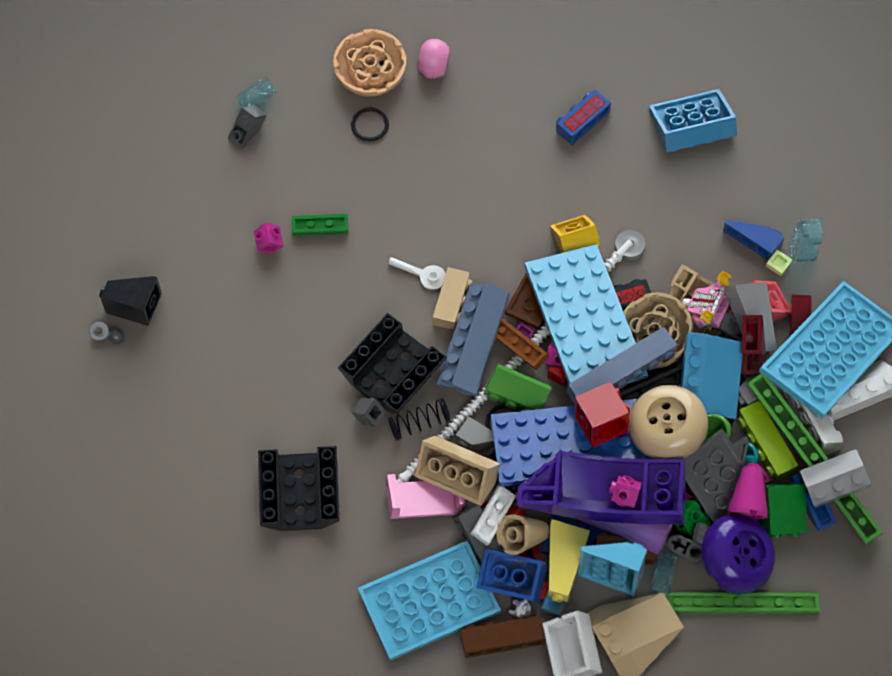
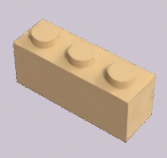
(451, 298)

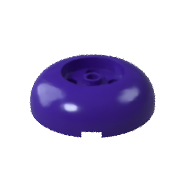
(740, 566)

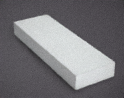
(493, 514)

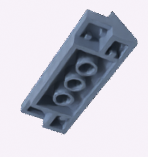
(473, 338)

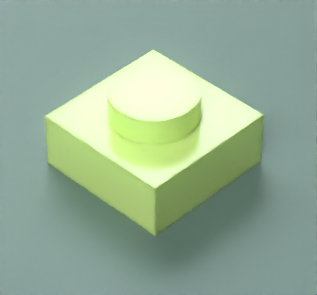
(779, 263)

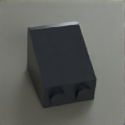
(132, 298)

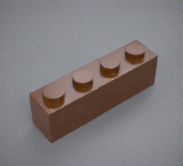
(502, 636)

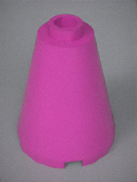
(750, 494)

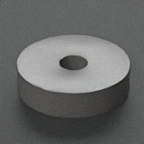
(636, 250)

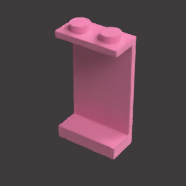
(420, 499)

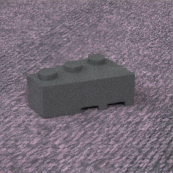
(467, 523)

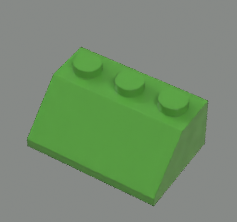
(516, 389)

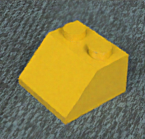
(575, 234)

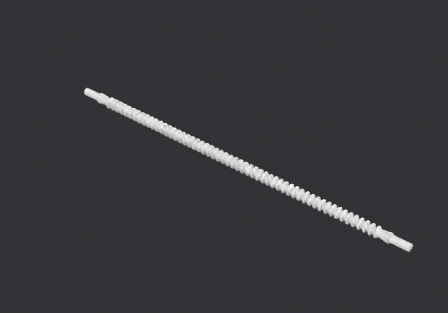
(460, 419)

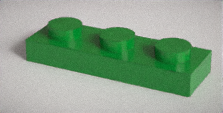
(320, 224)

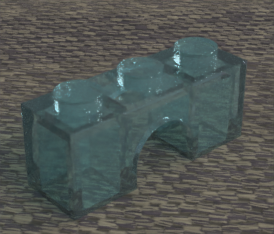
(806, 240)

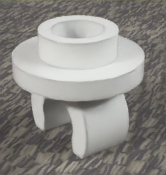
(522, 610)

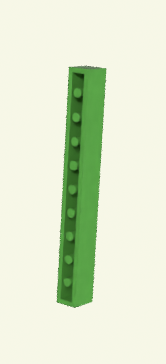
(811, 453)

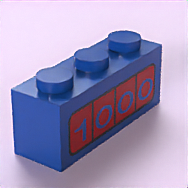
(583, 116)

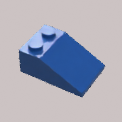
(512, 576)

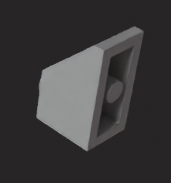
(474, 436)

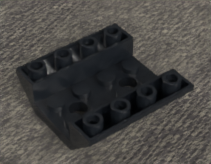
(380, 359)
(283, 492)

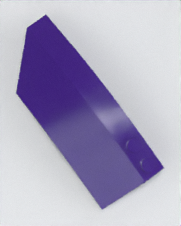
(581, 485)

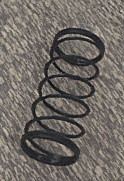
(397, 433)

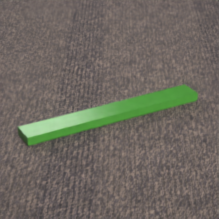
(743, 604)

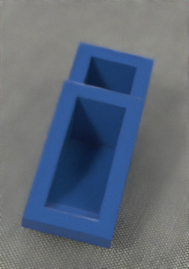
(821, 516)

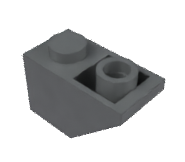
(247, 125)

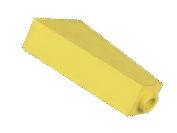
(564, 558)

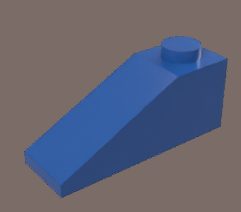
(756, 237)

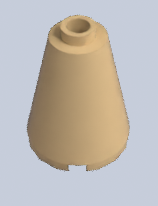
(520, 533)

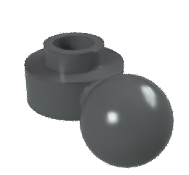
(115, 336)

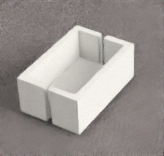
(572, 645)

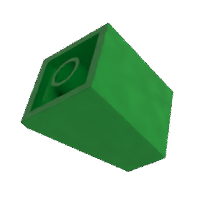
(785, 510)

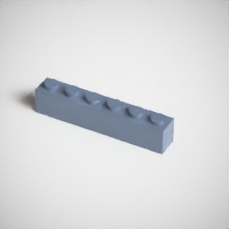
(627, 364)

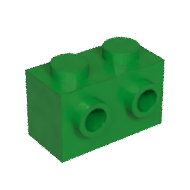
(692, 516)

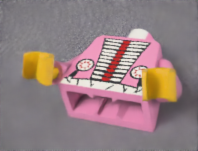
(709, 303)

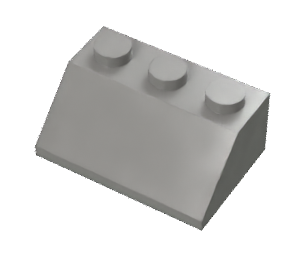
(835, 478)

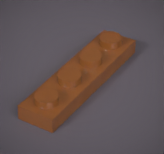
(521, 345)

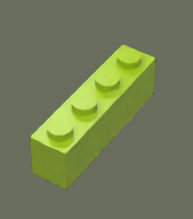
(767, 441)

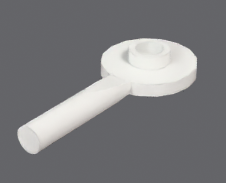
(430, 277)

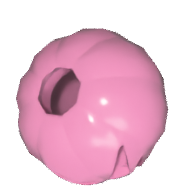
(433, 58)

